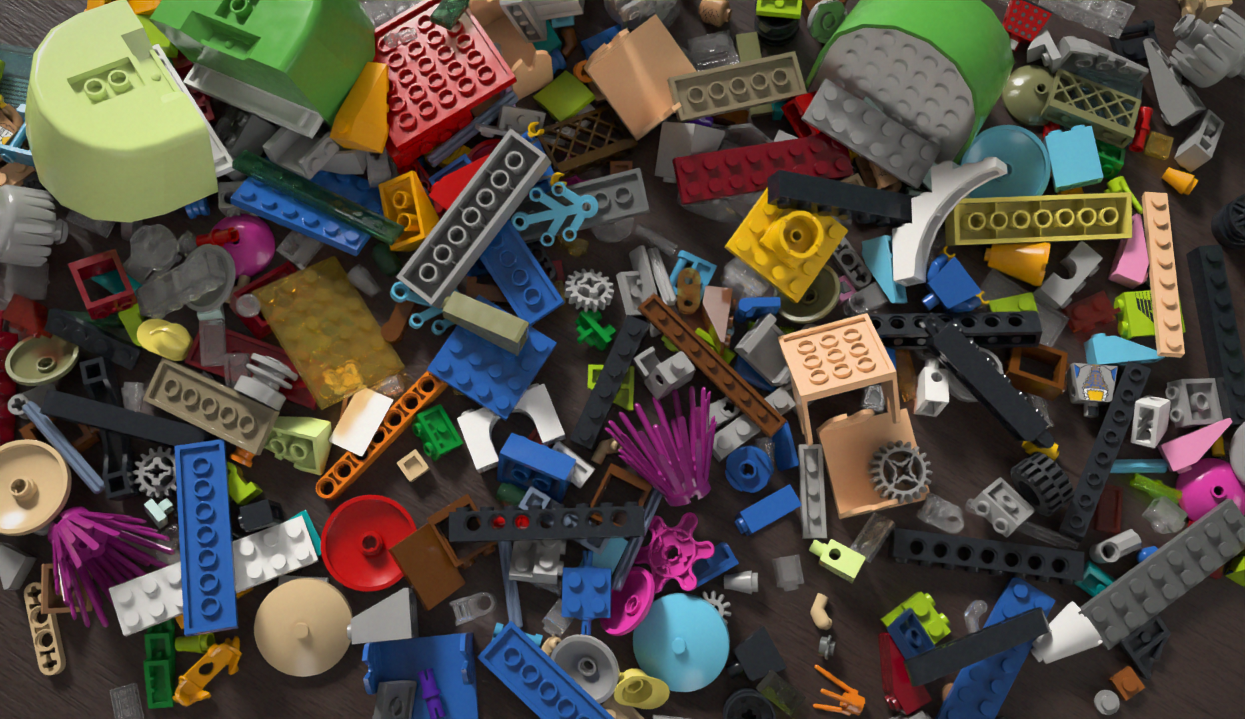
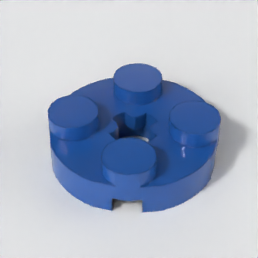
(761, 467)

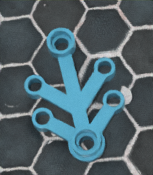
(558, 212)
(423, 316)

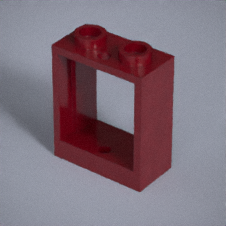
(98, 265)

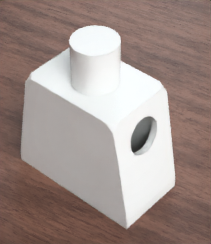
(932, 389)
(1150, 414)

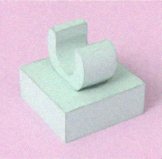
(159, 512)

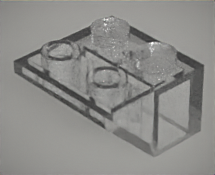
(743, 280)

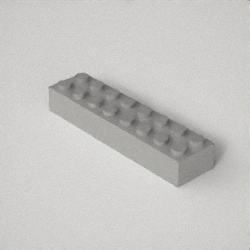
(474, 218)

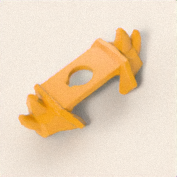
(192, 682)

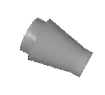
(743, 582)

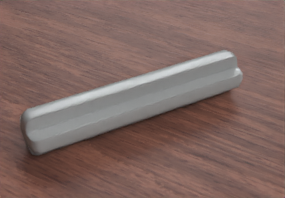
(661, 277)

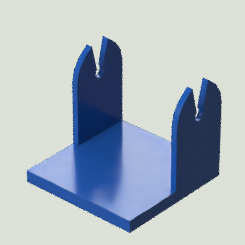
(452, 666)

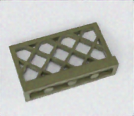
(1069, 116)

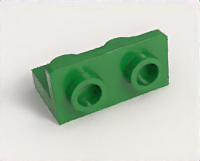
(1110, 158)
(436, 432)

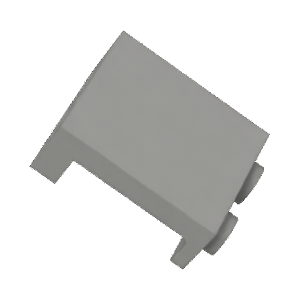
(763, 352)

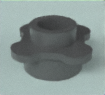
(827, 647)

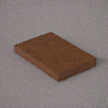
(426, 566)

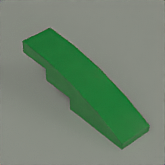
(160, 664)

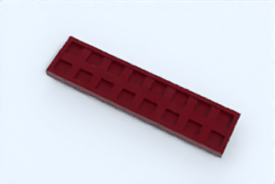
(747, 168)

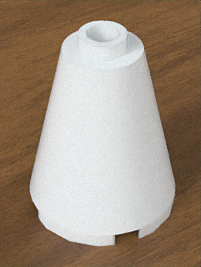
(1068, 636)

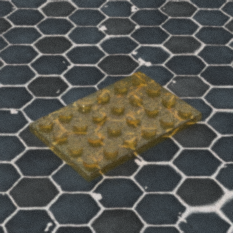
(327, 332)

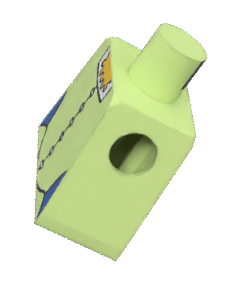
(848, 563)

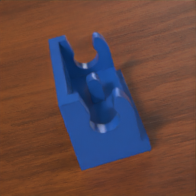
(720, 562)

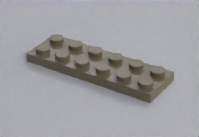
(737, 86)
(211, 406)

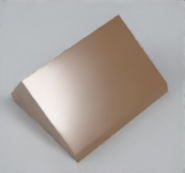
(55, 604)

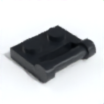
(1134, 48)

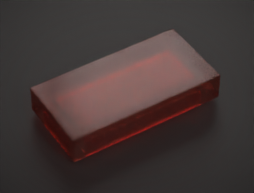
(1109, 510)

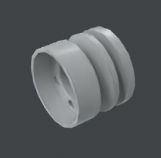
(266, 381)

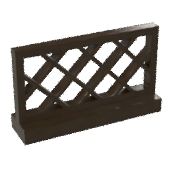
(597, 156)

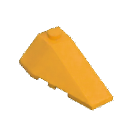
(363, 115)

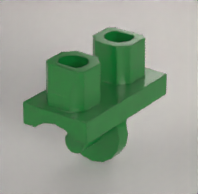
(592, 332)

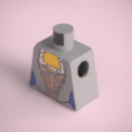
(1091, 386)

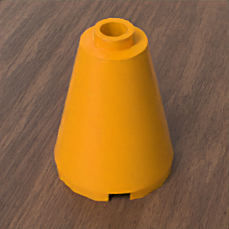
(1020, 260)

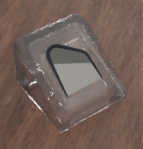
(873, 398)

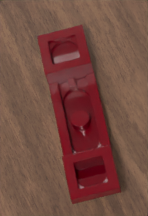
(204, 102)

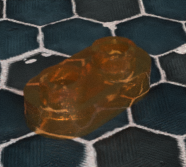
(688, 291)

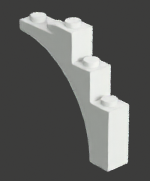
(929, 210)

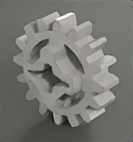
(588, 290)
(156, 463)

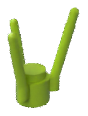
(1119, 185)

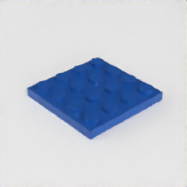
(488, 371)

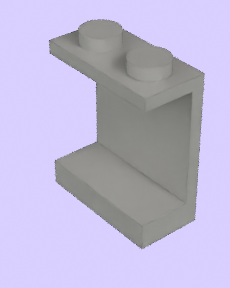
(300, 152)

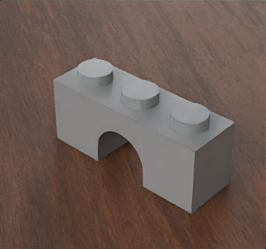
(1080, 263)

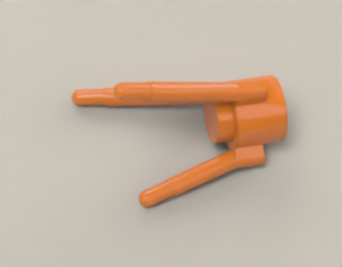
(849, 701)

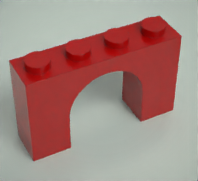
(426, 144)

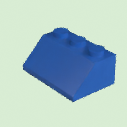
(536, 466)

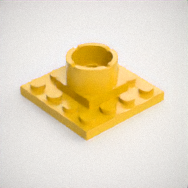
(785, 245)

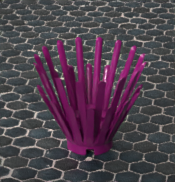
(681, 471)
(86, 539)

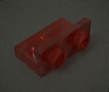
(1090, 311)

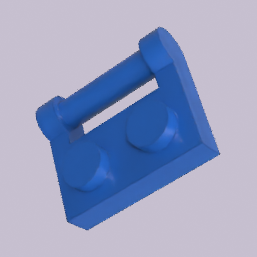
(756, 307)

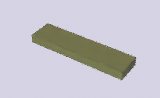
(749, 49)

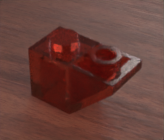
(27, 314)

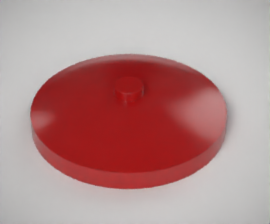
(359, 539)

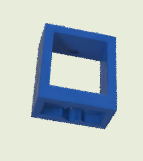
(767, 510)

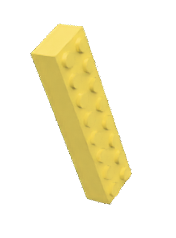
(1040, 219)

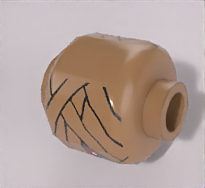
(715, 12)

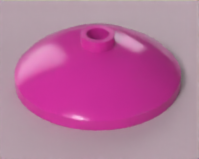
(255, 244)
(1199, 485)
(630, 604)

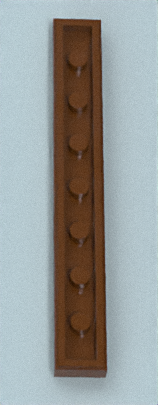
(712, 365)

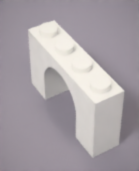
(478, 425)

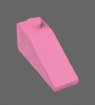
(1131, 258)
(1191, 447)

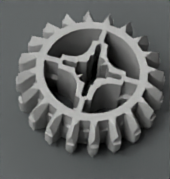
(908, 477)

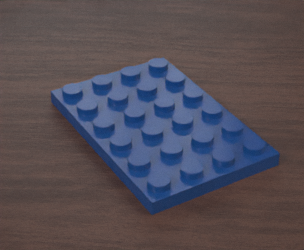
(300, 217)

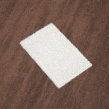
(360, 421)

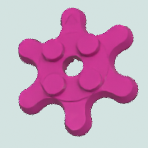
(689, 551)

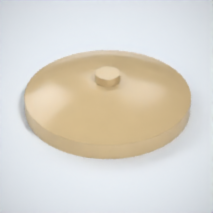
(32, 486)
(303, 627)

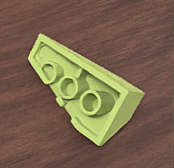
(301, 442)

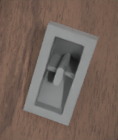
(14, 566)

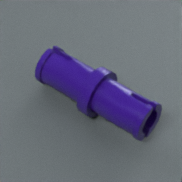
(431, 694)

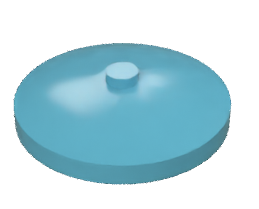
(1025, 159)
(682, 642)

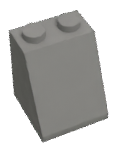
(681, 141)
(387, 620)

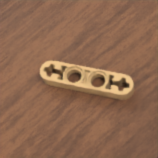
(39, 630)

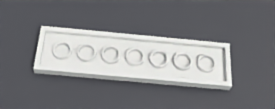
(256, 560)

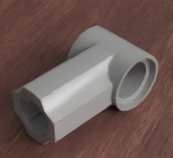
(1116, 547)

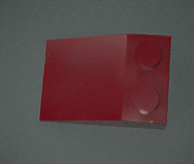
(258, 324)
(895, 681)

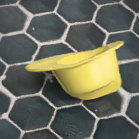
(165, 339)
(640, 690)

